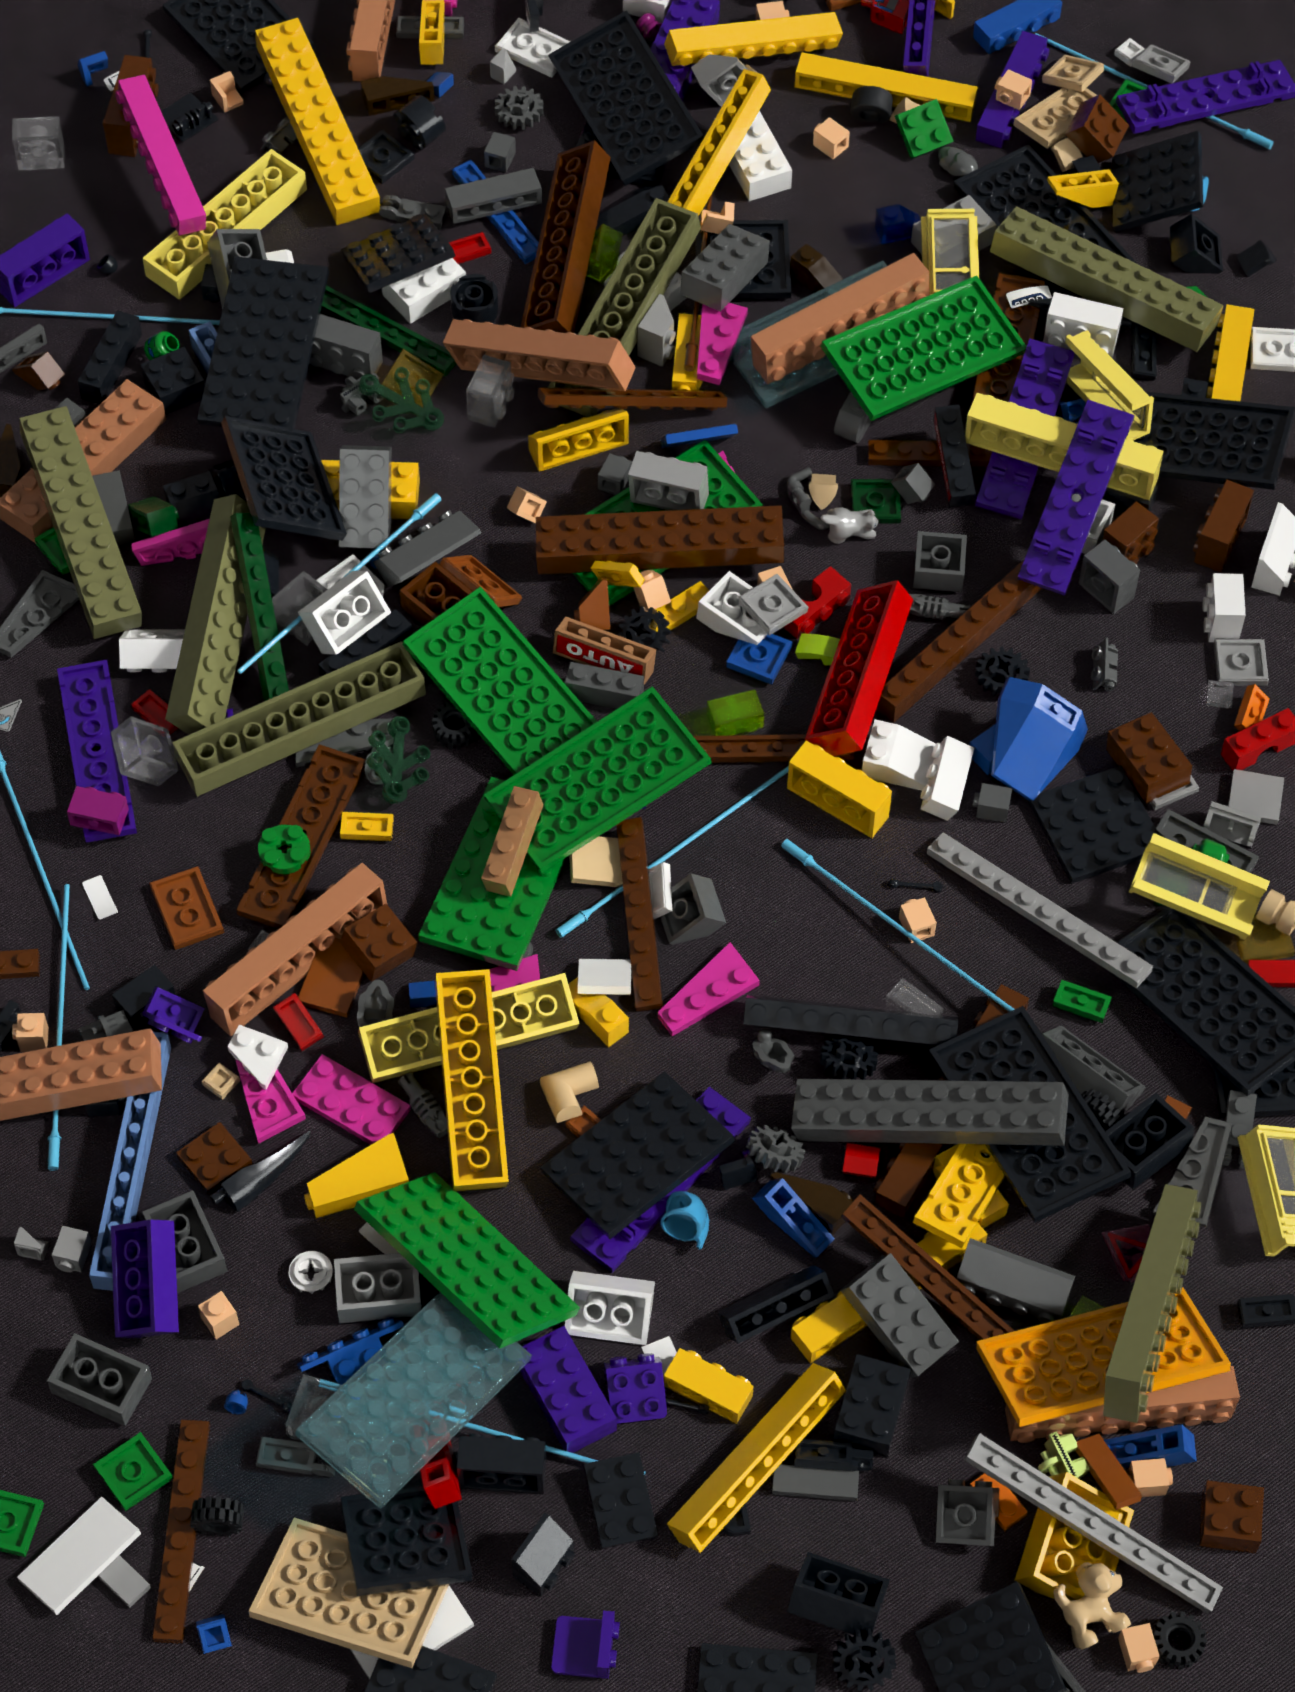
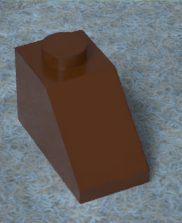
(39, 371)

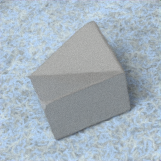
(502, 67)
(29, 1247)

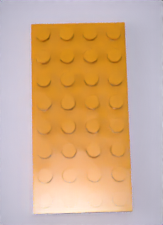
(1065, 1361)

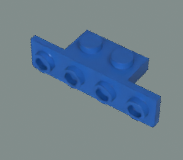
(348, 1357)

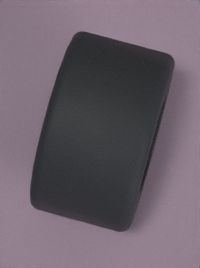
(871, 104)

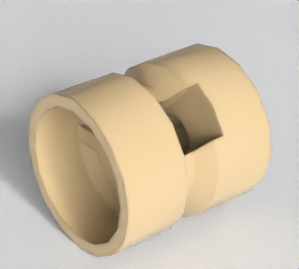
(1277, 911)

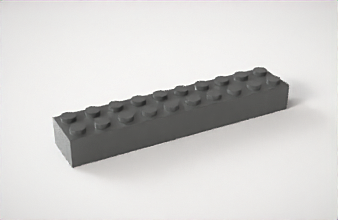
(930, 1111)

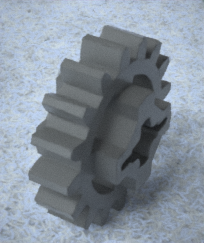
(518, 107)
(775, 1149)

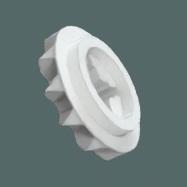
(300, 1266)

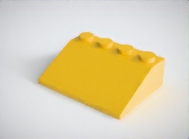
(1057, 1550)

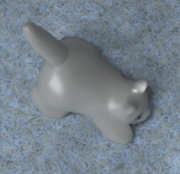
(849, 523)

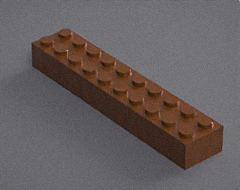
(566, 239)
(661, 539)

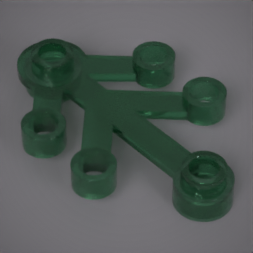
(403, 403)
(394, 789)

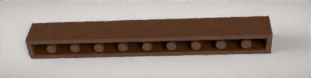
(954, 644)
(916, 1160)

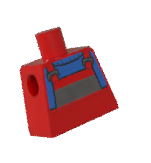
(889, 13)

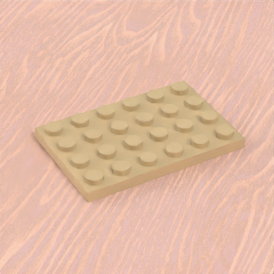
(315, 1594)

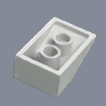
(724, 614)
(897, 756)

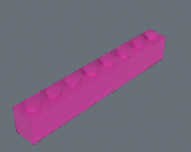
(161, 155)

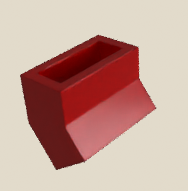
(861, 1160)

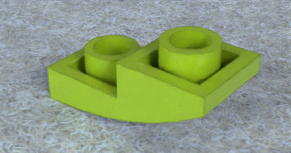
(817, 647)

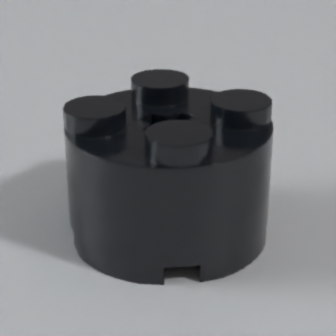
(419, 122)
(474, 299)

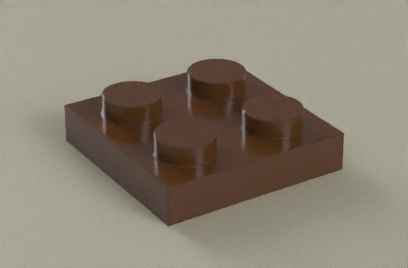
(213, 1157)

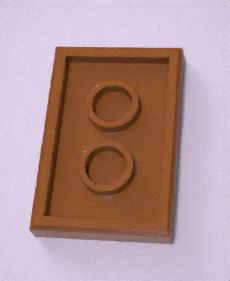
(475, 574)
(186, 908)
(332, 981)

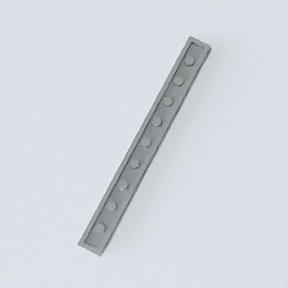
(1040, 910)
(1093, 1523)

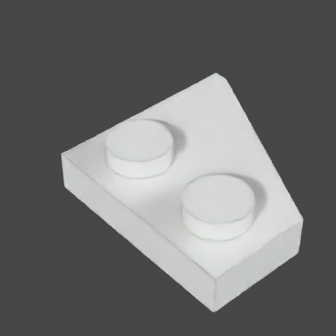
(257, 1053)

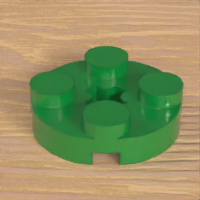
(282, 835)

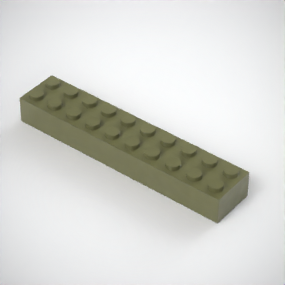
(1106, 278)
(639, 279)
(80, 522)
(212, 627)
(299, 718)
(1150, 1304)

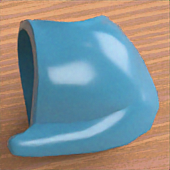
(686, 1218)

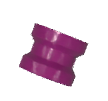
(648, 26)

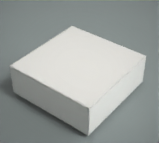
(1128, 51)

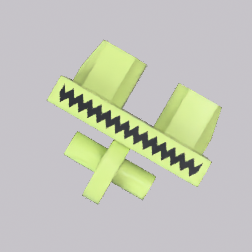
(1057, 1458)

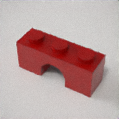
(831, 592)
(1245, 746)
(441, 1478)

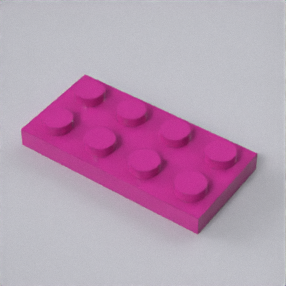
(350, 1101)

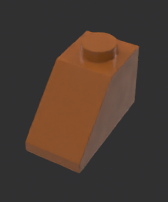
(594, 606)

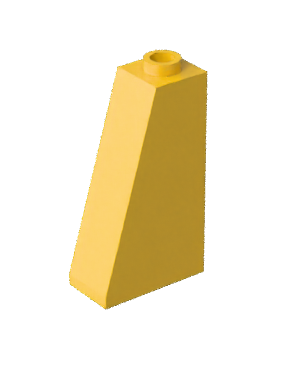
(681, 378)
(356, 1178)

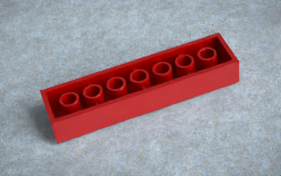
(859, 668)

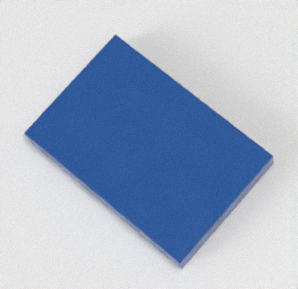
(699, 435)

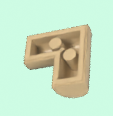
(564, 1085)

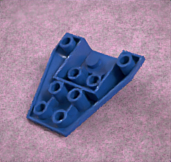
(1034, 736)

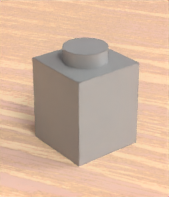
(71, 1249)

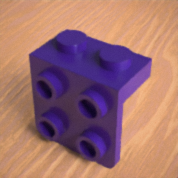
(173, 1012)
(636, 1388)
(585, 1646)

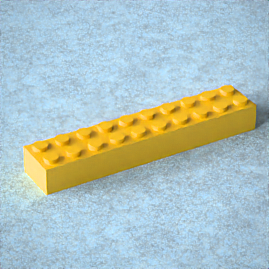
(317, 121)

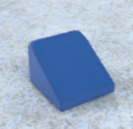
(442, 82)
(422, 994)
(213, 1633)

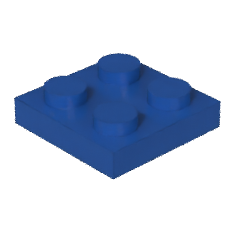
(760, 660)

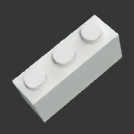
(946, 778)

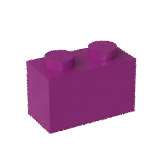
(98, 810)

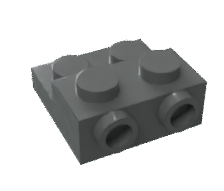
(967, 1513)

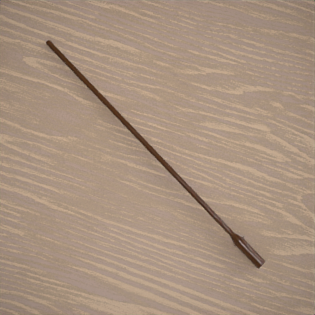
(691, 346)

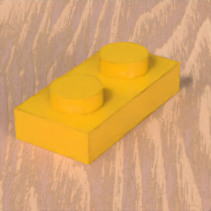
(618, 573)
(366, 826)

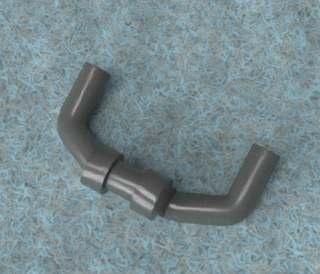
(801, 500)

